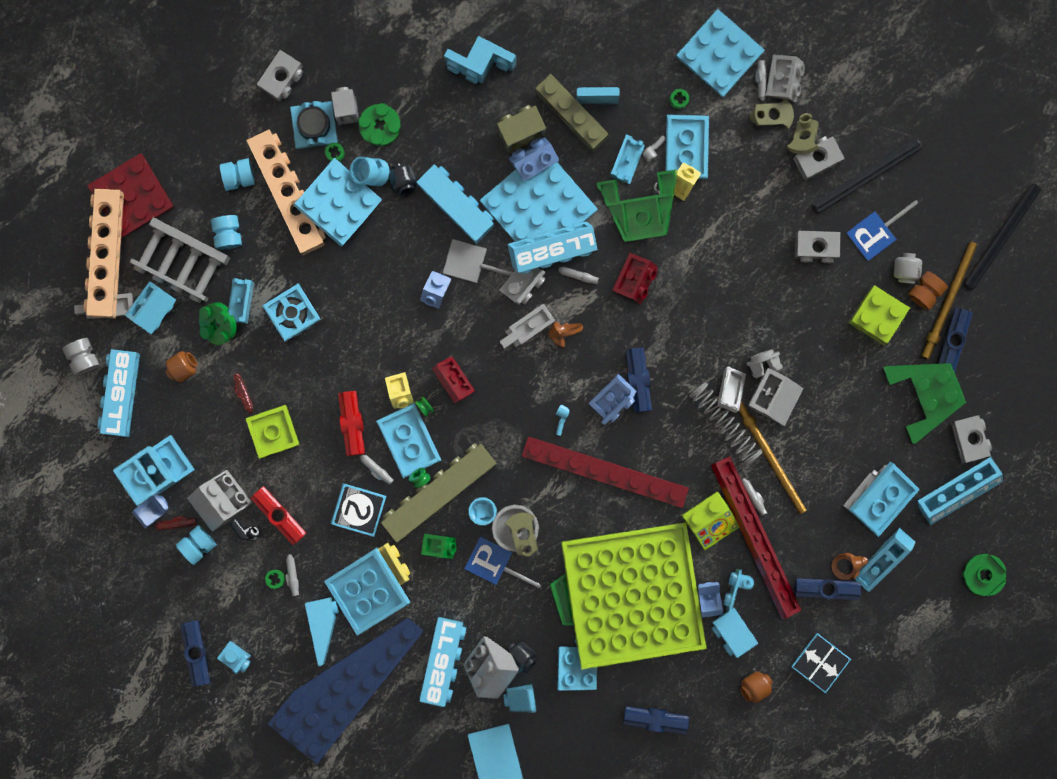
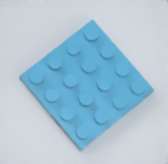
(538, 204)

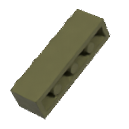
(571, 113)

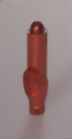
(241, 391)
(177, 522)

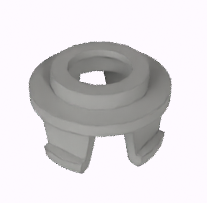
(770, 357)

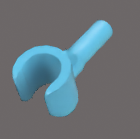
(562, 412)

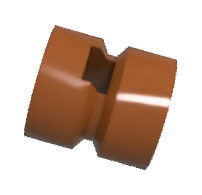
(927, 291)

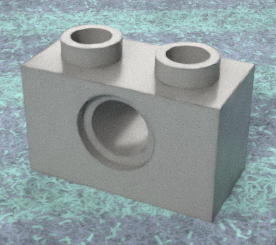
(281, 64)
(345, 106)
(831, 156)
(829, 240)
(961, 432)

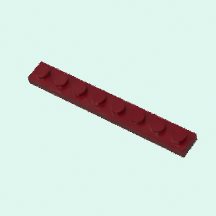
(605, 472)
(756, 538)

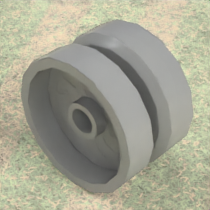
(502, 532)

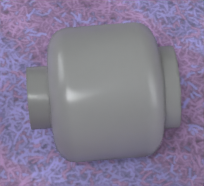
(907, 268)

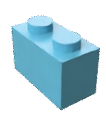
(150, 307)
(734, 632)

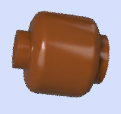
(181, 366)
(756, 687)

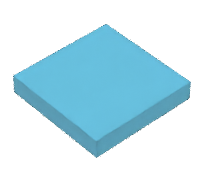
(598, 95)

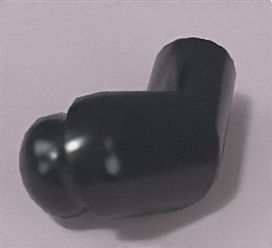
(244, 533)

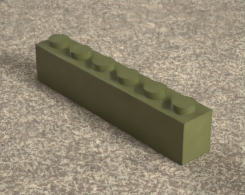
(438, 493)

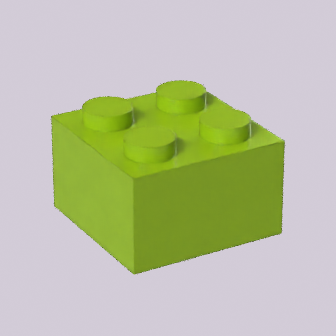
(879, 315)

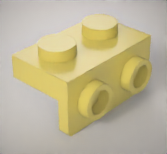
(390, 556)

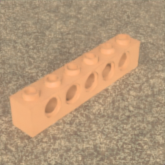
(259, 146)
(107, 307)

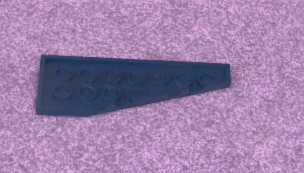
(329, 702)

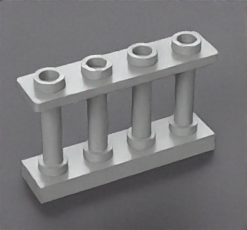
(197, 249)

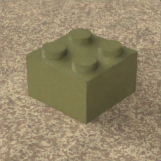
(521, 128)

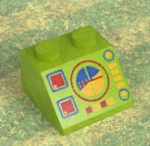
(710, 520)

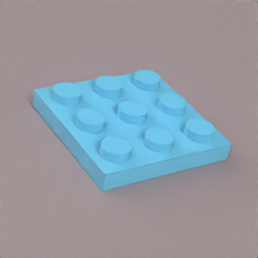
(720, 53)
(337, 202)
(367, 591)

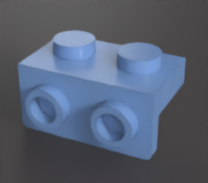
(533, 158)
(613, 398)

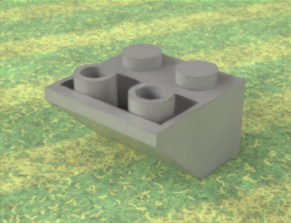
(775, 396)
(219, 500)
(490, 669)

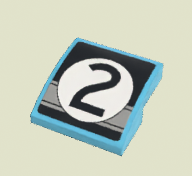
(358, 509)

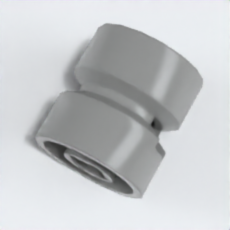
(80, 356)

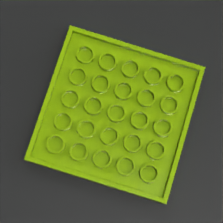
(633, 595)

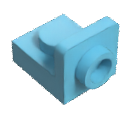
(235, 658)

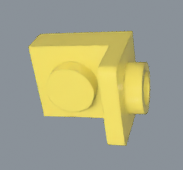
(685, 181)
(399, 390)

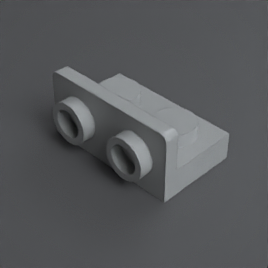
(785, 77)
(519, 285)

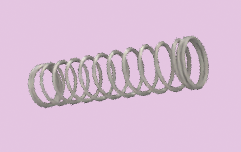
(755, 454)

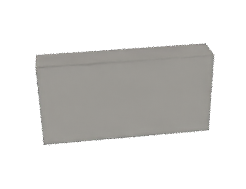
(731, 389)

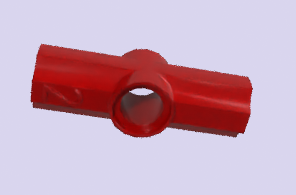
(351, 423)
(268, 505)

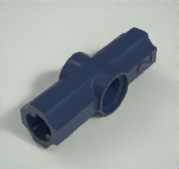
(958, 326)
(639, 379)
(841, 589)
(197, 667)
(656, 720)

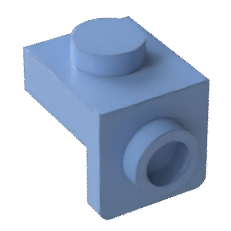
(435, 289)
(151, 510)
(710, 599)

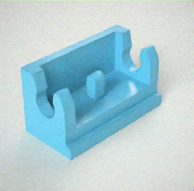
(627, 159)
(240, 300)

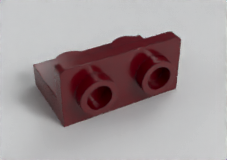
(635, 278)
(453, 379)

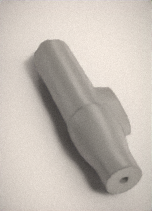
(761, 80)
(584, 277)
(376, 470)
(755, 497)
(291, 577)

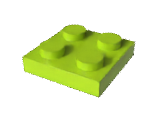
(272, 431)

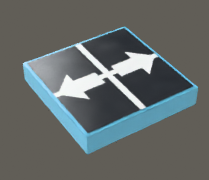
(821, 662)

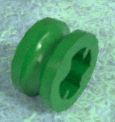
(674, 103)
(340, 150)
(424, 406)
(419, 477)
(281, 576)

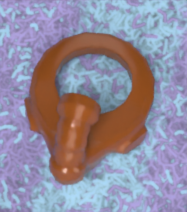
(558, 330)
(857, 562)

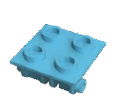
(736, 580)
(571, 675)

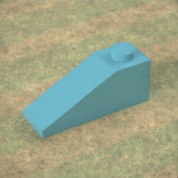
(885, 559)
(321, 621)
(520, 698)

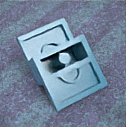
(480, 60)
(154, 470)

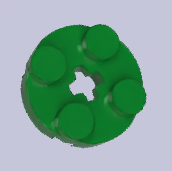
(368, 122)
(209, 330)
(984, 587)

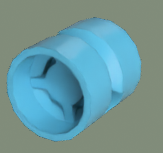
(369, 171)
(237, 174)
(226, 233)
(482, 511)
(196, 545)

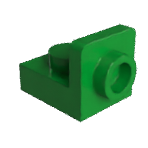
(439, 546)

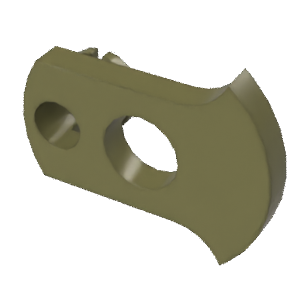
(784, 110)
(804, 126)
(519, 521)

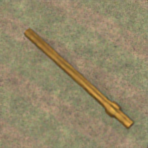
(933, 337)
(750, 422)

